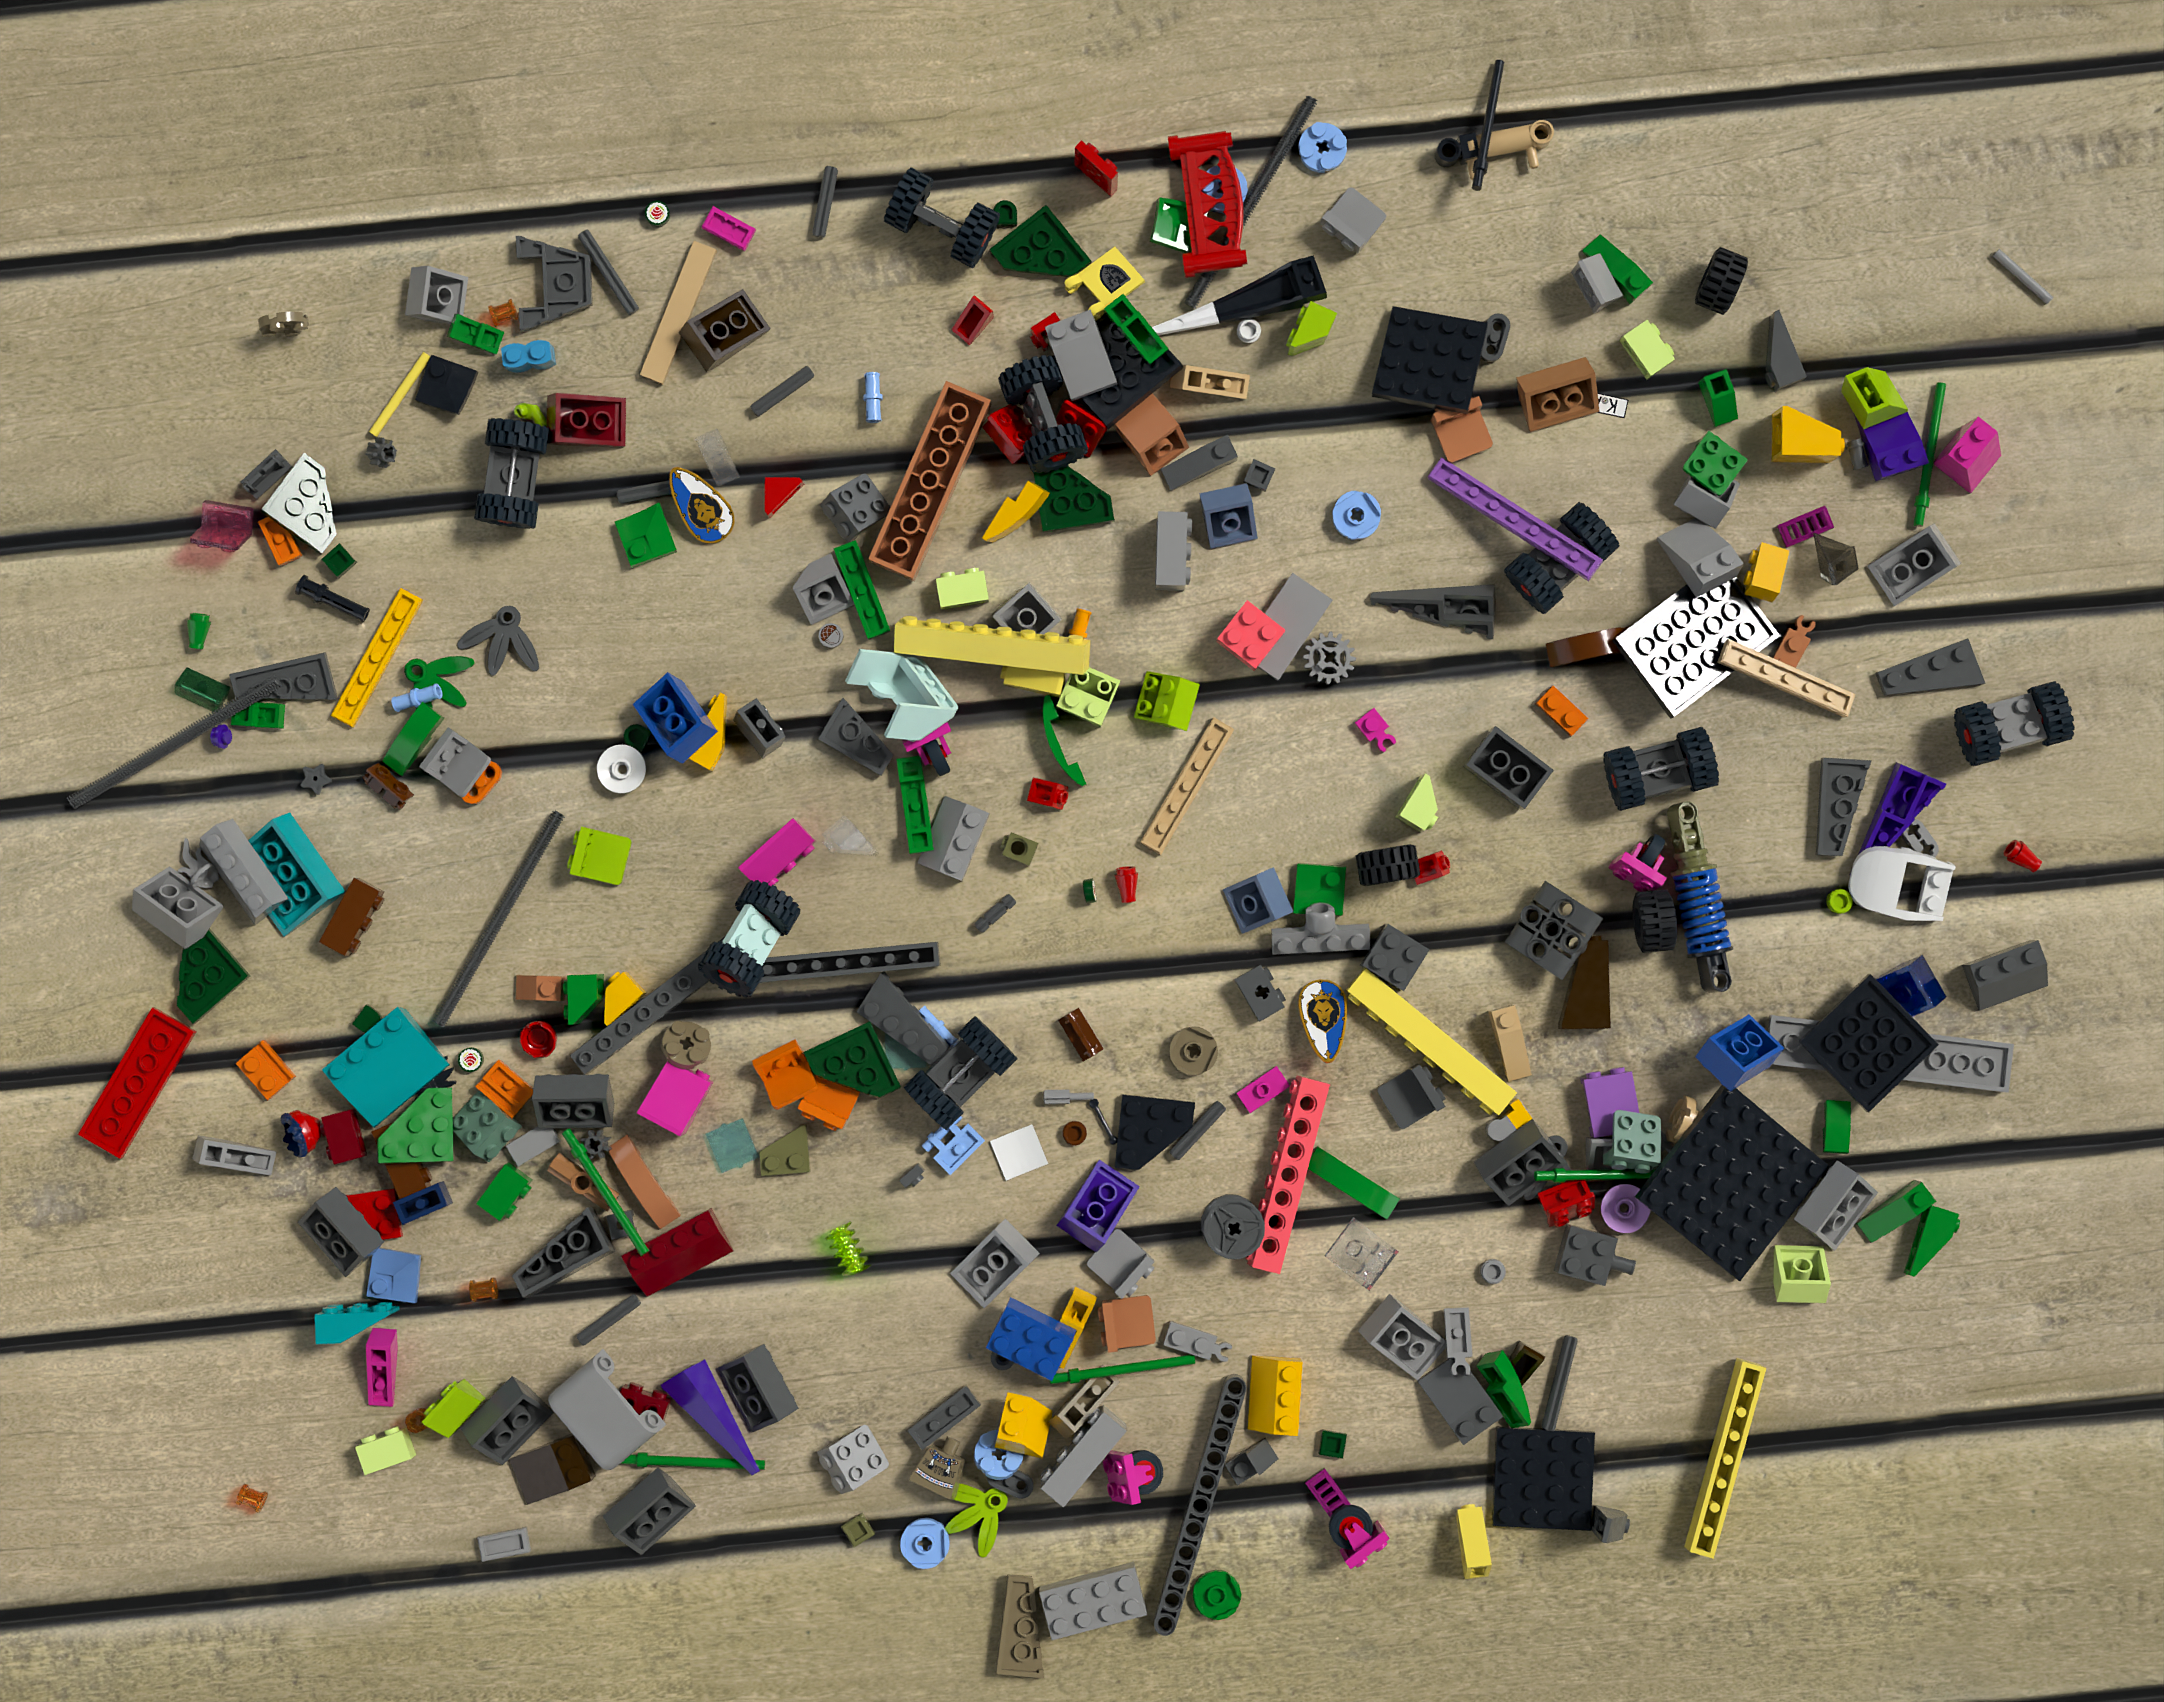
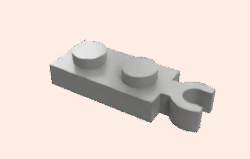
(1458, 1337)
(1194, 1341)

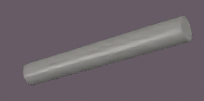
(2020, 274)

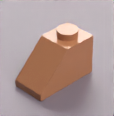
(540, 988)

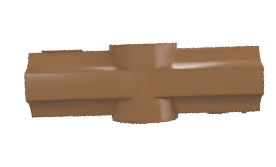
(570, 1172)

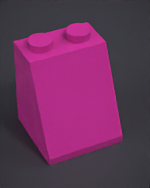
(1970, 454)
(675, 1098)

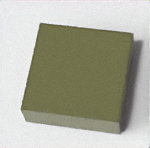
(858, 1529)

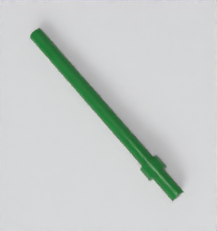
(1922, 500)
(579, 1152)
(1560, 1175)
(1075, 1375)
(644, 1460)

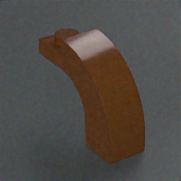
(1583, 647)

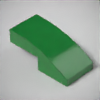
(475, 334)
(261, 715)
(1837, 1126)

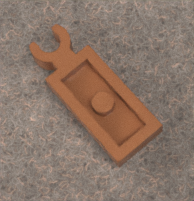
(1794, 643)

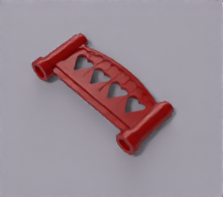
(1206, 254)

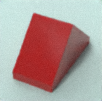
(973, 320)
(779, 491)

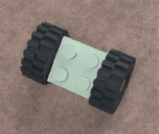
(738, 959)

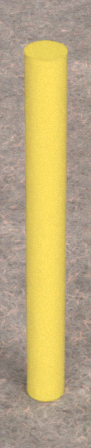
(399, 394)

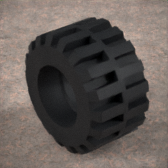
(1721, 280)
(1387, 865)
(1654, 921)

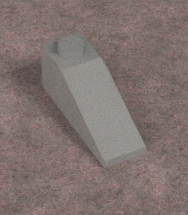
(233, 1155)

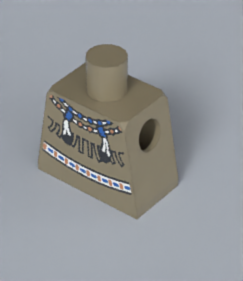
(940, 1469)

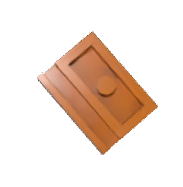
(265, 1069)
(505, 1088)

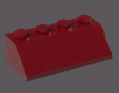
(678, 1252)

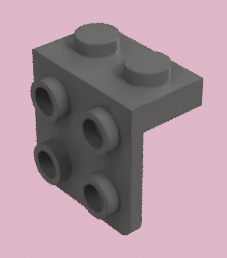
(855, 507)
(1411, 1096)

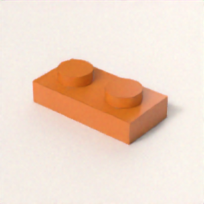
(280, 542)
(1561, 711)

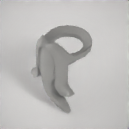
(201, 871)

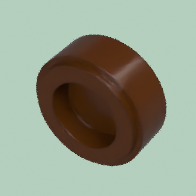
(1074, 1133)

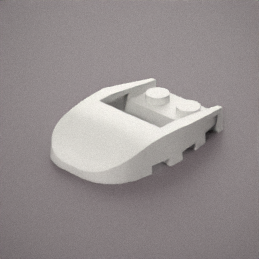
(1879, 876)

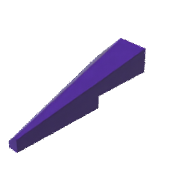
(1901, 802)
(701, 1398)

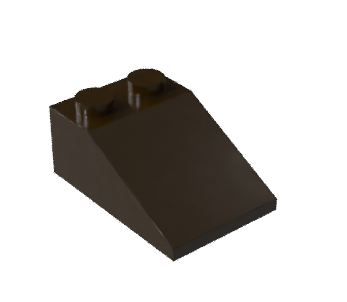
(723, 330)
(552, 1468)

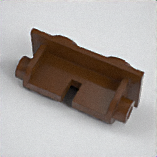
(380, 778)
(1080, 1034)

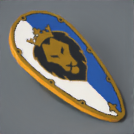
(701, 506)
(1324, 1017)

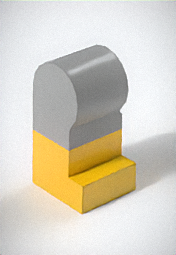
(1509, 1122)

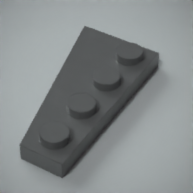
(300, 679)
(1838, 799)

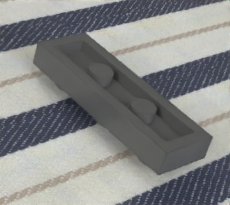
(944, 1417)

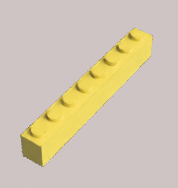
(992, 646)
(1431, 1041)
(1725, 1458)

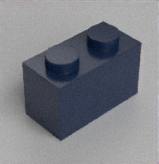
(423, 1202)

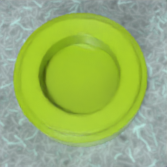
(1839, 901)

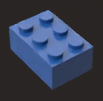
(675, 718)
(1739, 1052)
(1031, 1338)

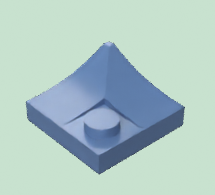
(394, 1275)

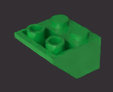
(584, 995)

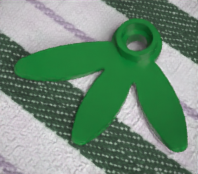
(429, 676)

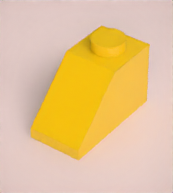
(620, 996)

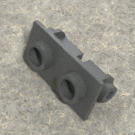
(266, 474)

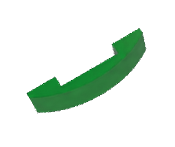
(1050, 715)
(915, 804)
(1352, 1183)

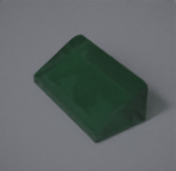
(201, 689)

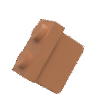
(1462, 433)
(1127, 1322)

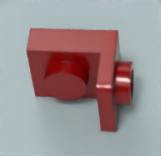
(1039, 330)
(1048, 793)
(1432, 867)

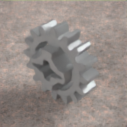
(1337, 666)

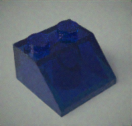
(1913, 986)

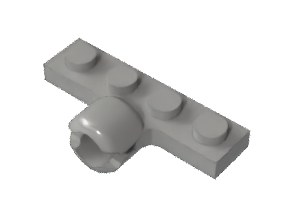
(1320, 934)

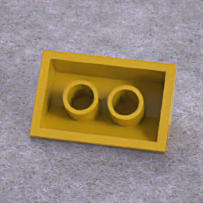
(1275, 1395)

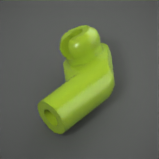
(530, 412)

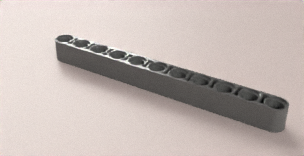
(1201, 1516)

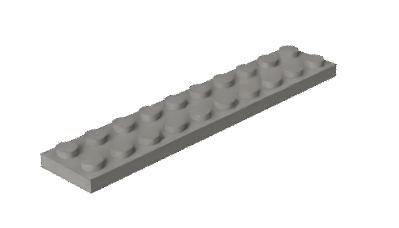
(1952, 1063)

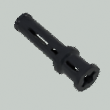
(322, 594)

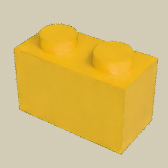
(1766, 572)

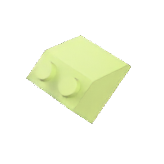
(1420, 806)
(1800, 1274)

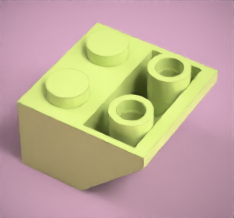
(1088, 696)

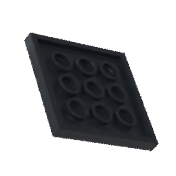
(1430, 360)
(1133, 375)
(1868, 1043)
(1543, 1478)

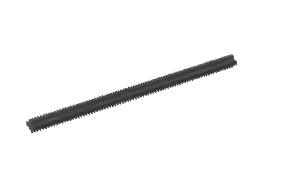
(1258, 188)
(176, 742)
(499, 918)

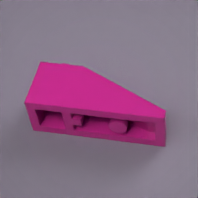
(381, 1366)

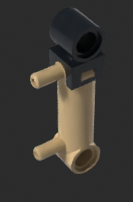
(1501, 142)

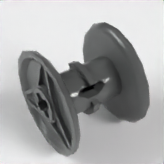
(1231, 1242)

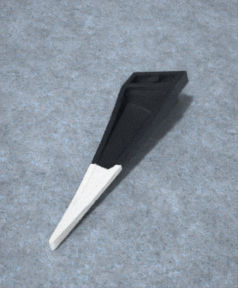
(1276, 292)

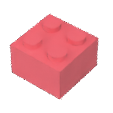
(1250, 635)

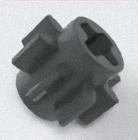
(381, 452)
(591, 1140)

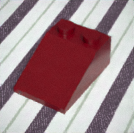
(586, 420)

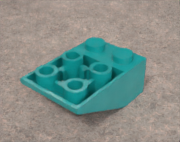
(339, 1324)

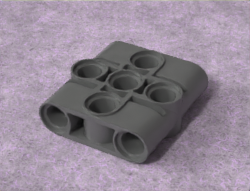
(1527, 942)

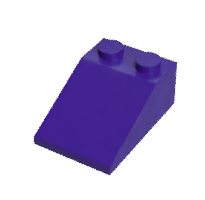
(1893, 447)
(1098, 1206)

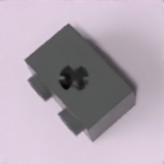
(1260, 1006)

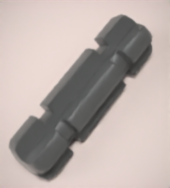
(995, 913)

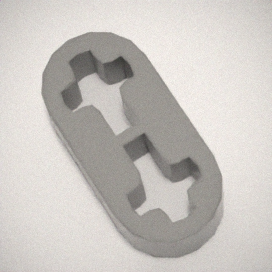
(1924, 836)

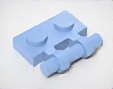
(958, 1149)

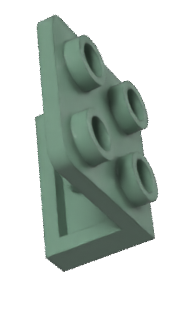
(484, 1126)
(1634, 1142)

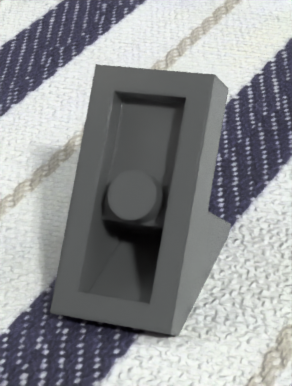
(1251, 1461)

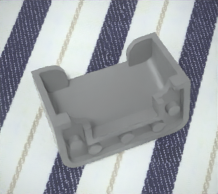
(601, 1415)

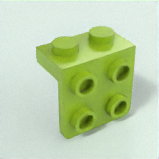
(599, 855)

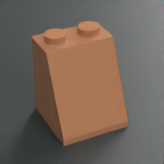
(1152, 434)

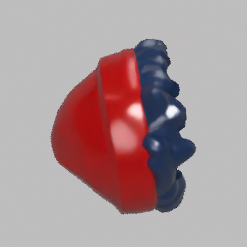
(301, 1132)

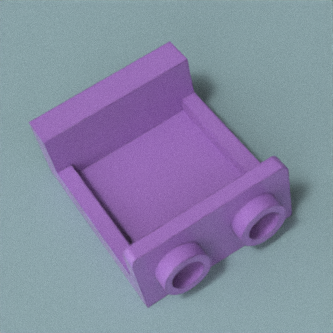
(1605, 1096)

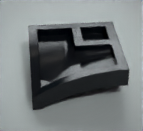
(446, 385)

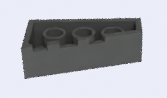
(572, 1250)

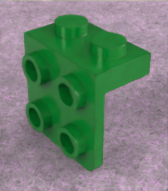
(1714, 463)

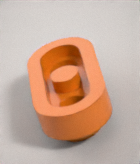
(484, 784)

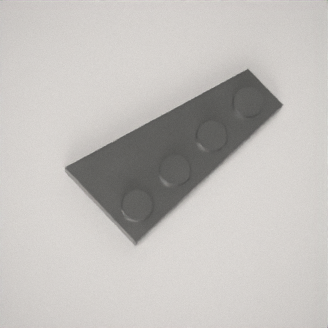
(1939, 669)
(899, 1019)

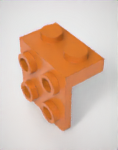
(785, 1074)
(829, 1103)

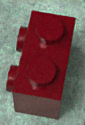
(343, 1136)
(644, 1400)

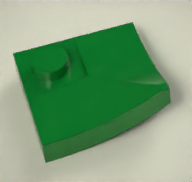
(1171, 225)
(645, 536)
(1319, 884)

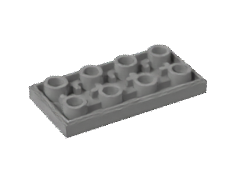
(1297, 611)

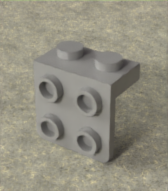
(1353, 220)
(455, 762)
(1121, 1263)
(853, 1459)

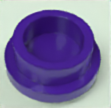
(221, 736)

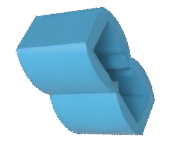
(521, 357)

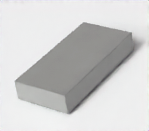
(532, 1144)
(504, 1544)

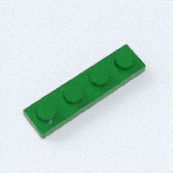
(862, 589)

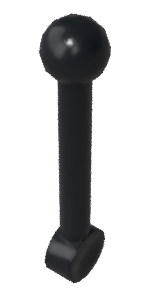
(1094, 1104)

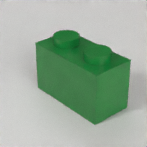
(504, 1192)

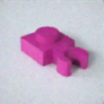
(1373, 726)

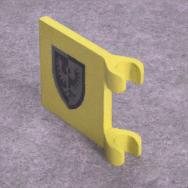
(1106, 280)

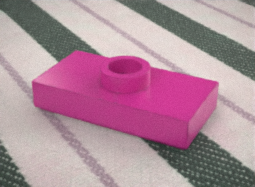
(728, 228)
(1263, 1089)

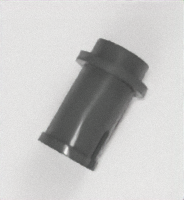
(1857, 454)

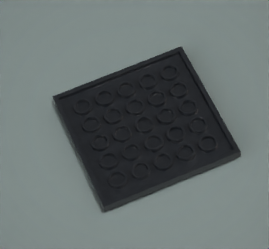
(1732, 1181)

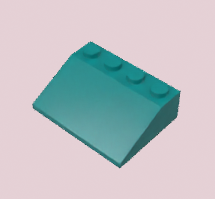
(297, 870)
(386, 1066)

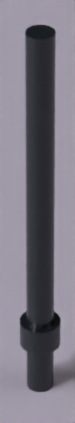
(1480, 164)

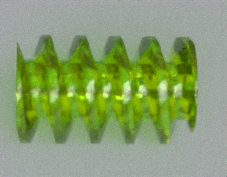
(847, 1249)

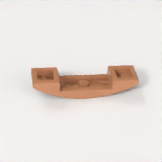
(643, 1182)

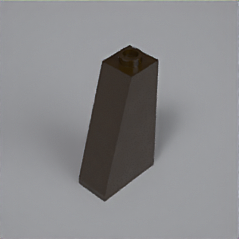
(1588, 989)

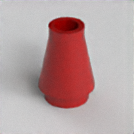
(2021, 855)
(1127, 883)

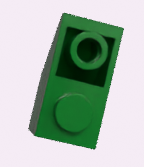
(1719, 397)

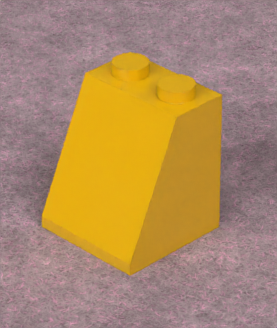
(1803, 438)

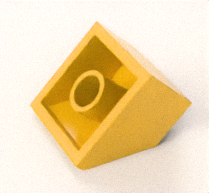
(1023, 1426)

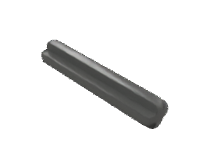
(825, 201)
(782, 391)
(644, 492)
(1197, 1130)
(608, 1319)

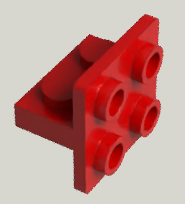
(1091, 426)
(1009, 431)
(1567, 1202)

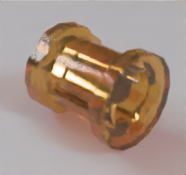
(503, 312)
(483, 1289)
(410, 1420)
(251, 1498)

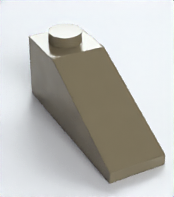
(1082, 1404)

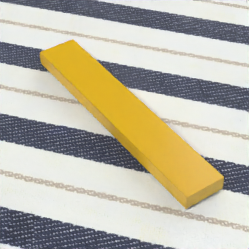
(377, 657)

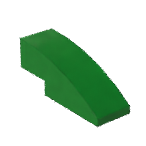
(1135, 329)
(413, 738)
(1505, 1388)

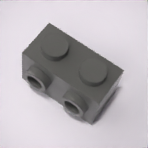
(759, 728)

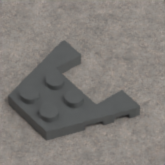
(565, 282)

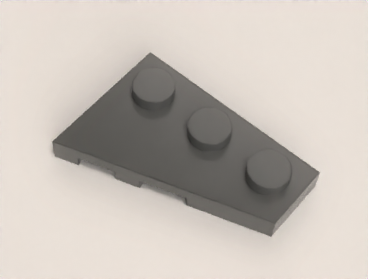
(855, 739)

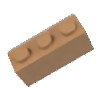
(1558, 394)

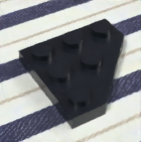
(1149, 1127)

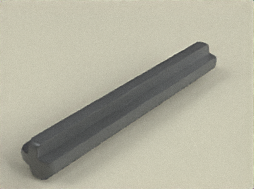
(608, 272)
(1559, 1383)

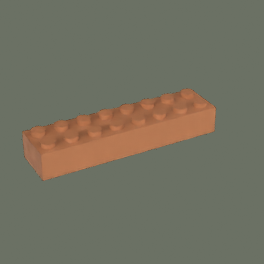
(930, 481)

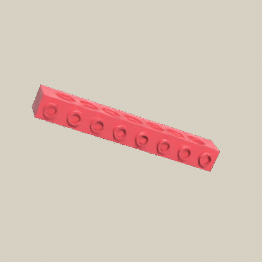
(1292, 1187)

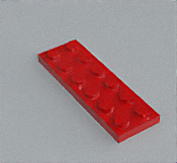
(137, 1083)

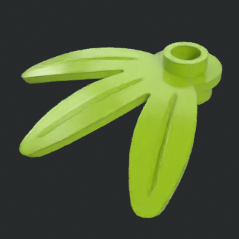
(982, 1509)

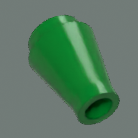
(198, 628)

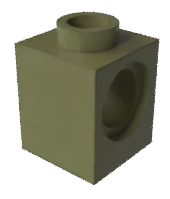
(1030, 848)

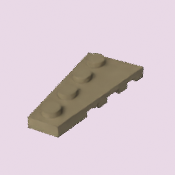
(1019, 1632)

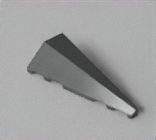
(1457, 606)

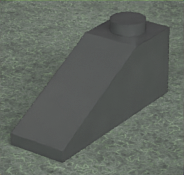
(1782, 360)
(1200, 463)
(1609, 1524)

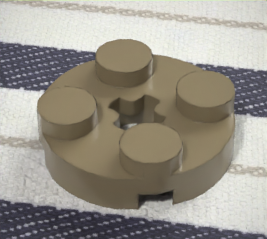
(285, 322)
(689, 1032)
(1180, 1056)

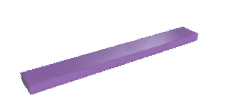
(1515, 519)

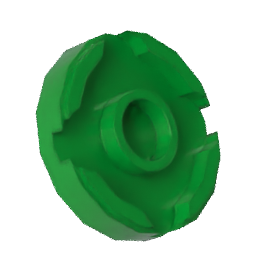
(1216, 1594)

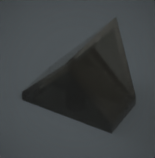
(1835, 559)

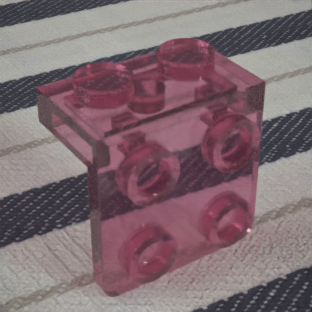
(223, 526)

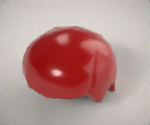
(538, 1039)

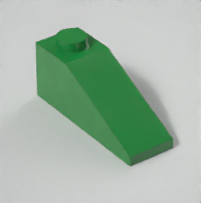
(1626, 273)
(1896, 1211)
(1932, 1234)

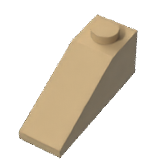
(1211, 381)
(1510, 1042)

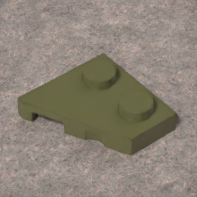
(787, 1154)

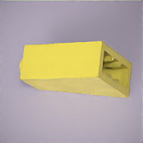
(1034, 680)
(1473, 1542)

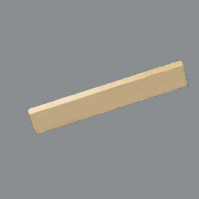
(678, 312)
(1786, 678)
(1187, 786)

